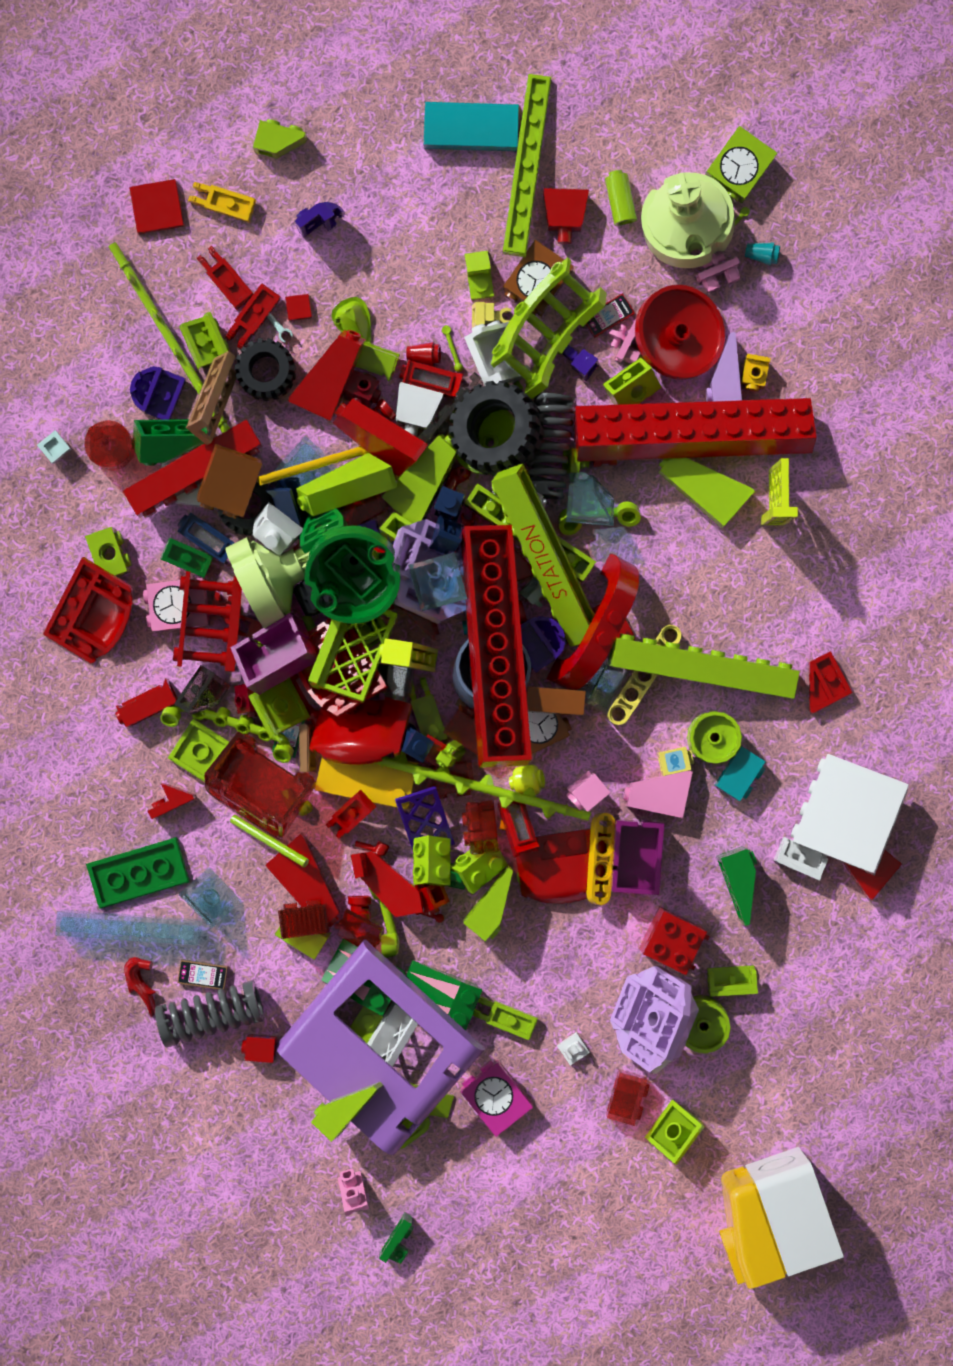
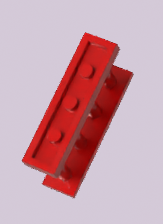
(230, 612)

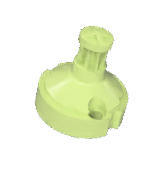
(688, 216)
(267, 577)

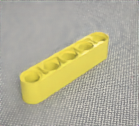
(635, 683)

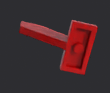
(387, 884)

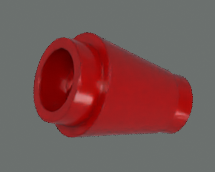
(424, 353)

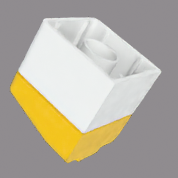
(776, 1220)

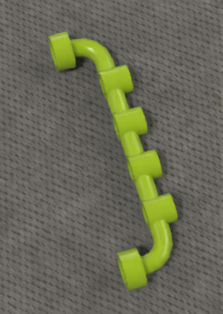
(282, 752)

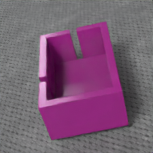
(282, 656)
(637, 857)

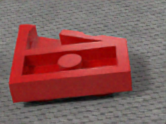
(825, 682)

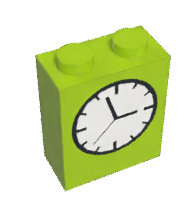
(741, 164)

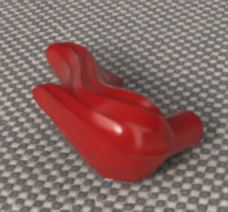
(136, 983)

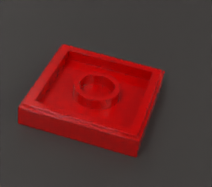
(156, 206)

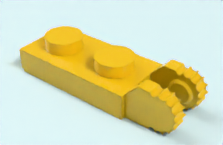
(224, 202)

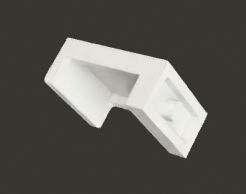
(481, 344)

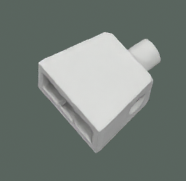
(417, 407)
(275, 529)

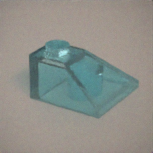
(589, 501)
(438, 581)

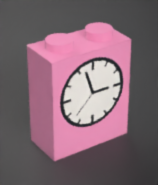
(166, 606)

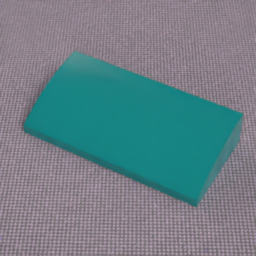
(471, 126)

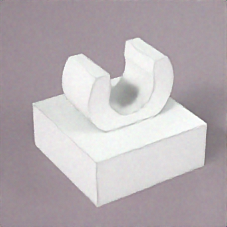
(573, 1048)

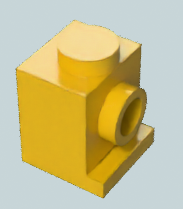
(751, 362)

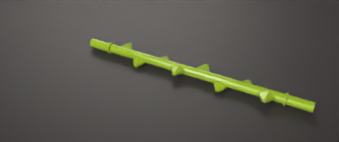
(160, 323)
(485, 786)

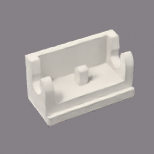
(801, 858)

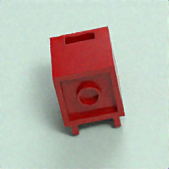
(673, 940)

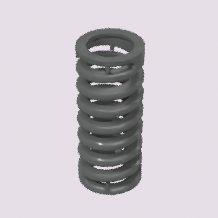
(551, 403)
(253, 1013)

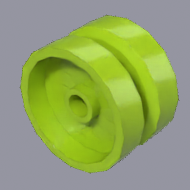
(701, 744)
(715, 1029)

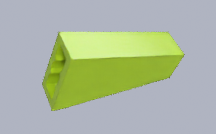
(422, 481)
(346, 485)
(707, 489)

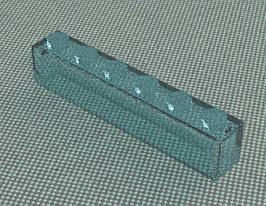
(128, 927)

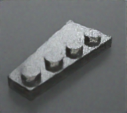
(434, 429)

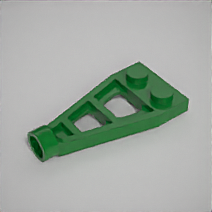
(319, 525)

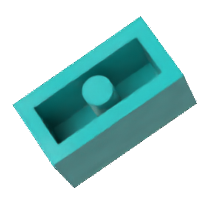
(740, 774)

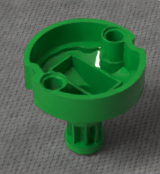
(352, 574)

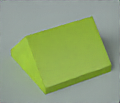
(674, 1131)

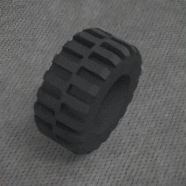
(476, 408)

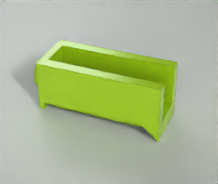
(378, 360)

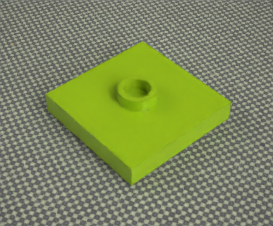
(279, 708)
(197, 749)

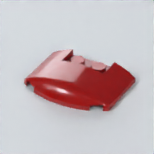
(91, 612)
(331, 701)
(362, 733)
(559, 867)

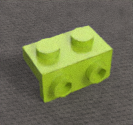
(204, 340)
(431, 861)
(478, 868)

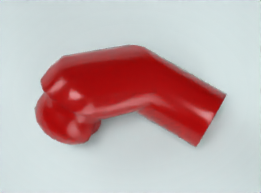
(457, 476)

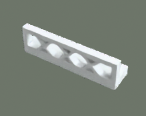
(392, 1033)

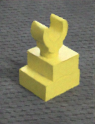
(484, 314)

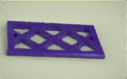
(417, 798)

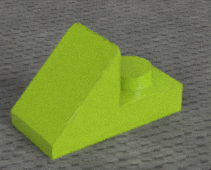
(479, 275)

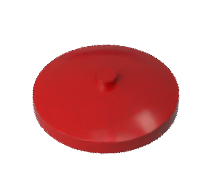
(680, 332)

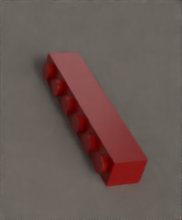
(187, 471)

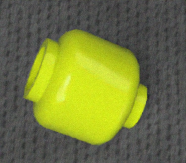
(526, 777)

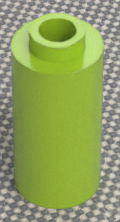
(620, 198)

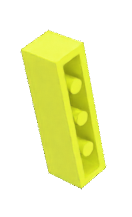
(408, 655)

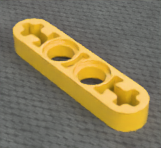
(597, 858)

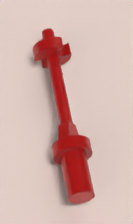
(313, 714)

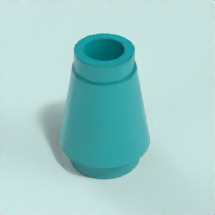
(763, 252)

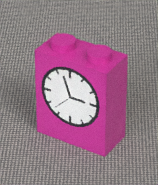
(495, 1097)

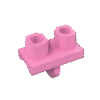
(728, 269)
(625, 353)
(352, 1191)

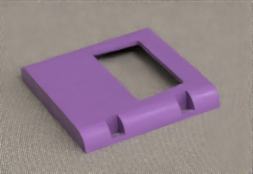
(342, 1062)

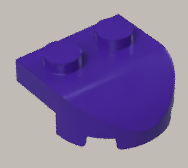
(319, 214)
(157, 392)
(542, 640)

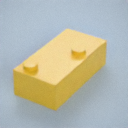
(379, 783)

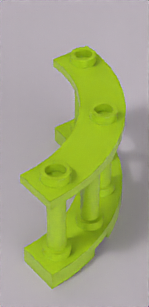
(539, 377)

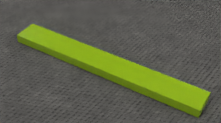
(526, 165)

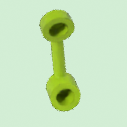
(626, 513)
(389, 942)

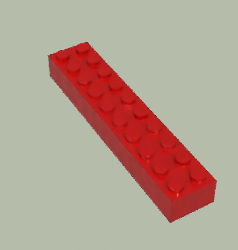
(694, 429)
(495, 646)

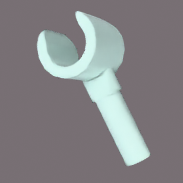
(279, 328)

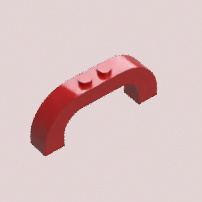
(604, 627)

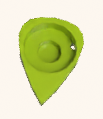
(353, 316)

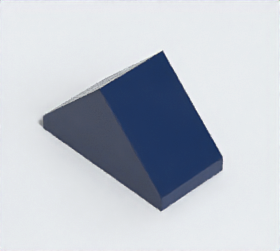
(446, 536)

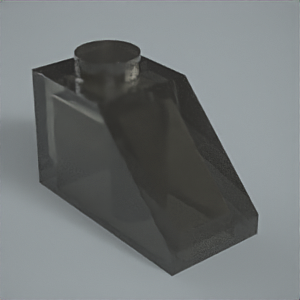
(202, 692)

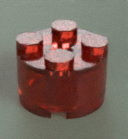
(100, 435)

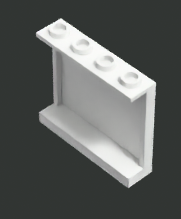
(850, 813)

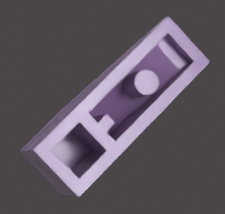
(726, 378)

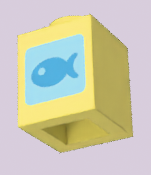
(675, 760)

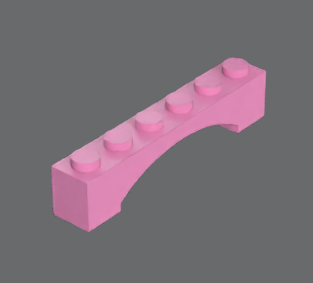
(586, 791)

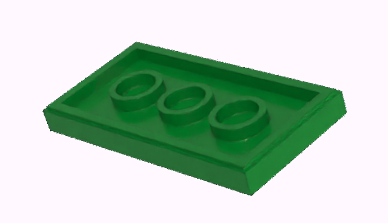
(138, 872)

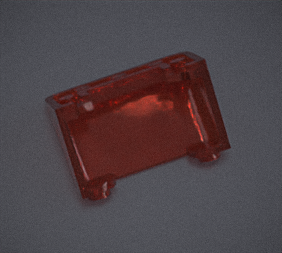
(257, 786)

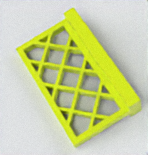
(779, 510)

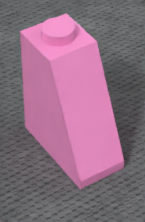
(660, 794)

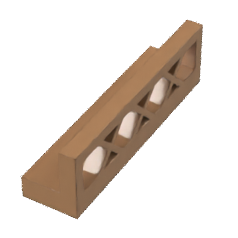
(208, 399)

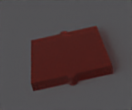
(357, 929)

